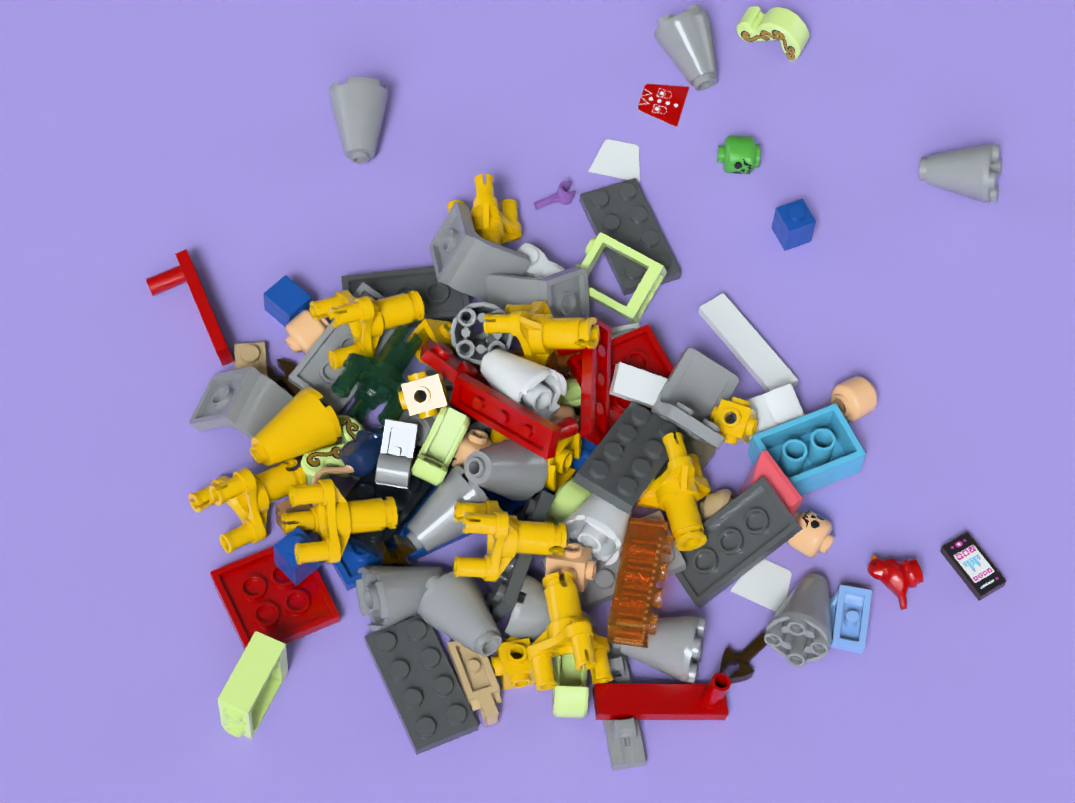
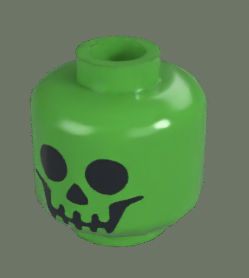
(739, 154)

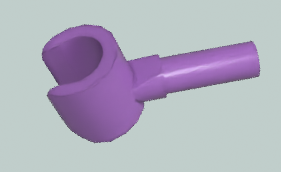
(561, 196)

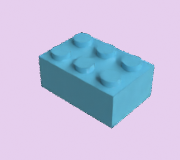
(812, 449)

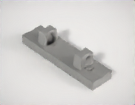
(623, 736)

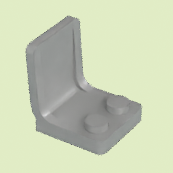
(466, 259)
(564, 291)
(691, 395)
(239, 400)

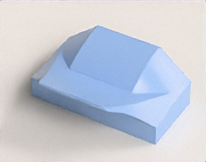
(850, 618)

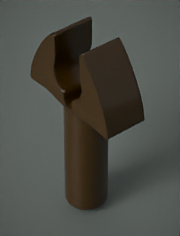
(287, 368)
(404, 548)
(742, 658)

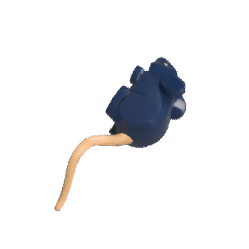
(358, 456)

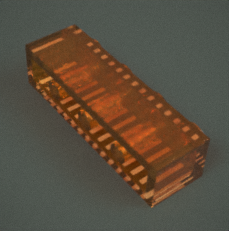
(638, 582)

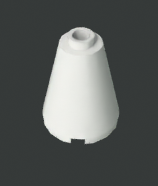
(524, 381)
(599, 527)

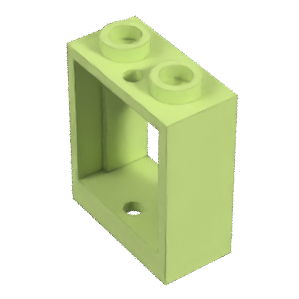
(645, 289)
(253, 685)

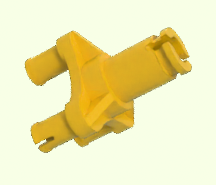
(489, 222)
(366, 319)
(541, 332)
(678, 492)
(249, 498)
(334, 519)
(504, 538)
(566, 635)

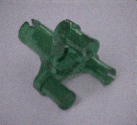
(378, 377)

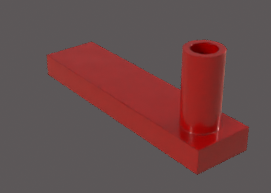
(187, 273)
(595, 385)
(510, 417)
(663, 700)

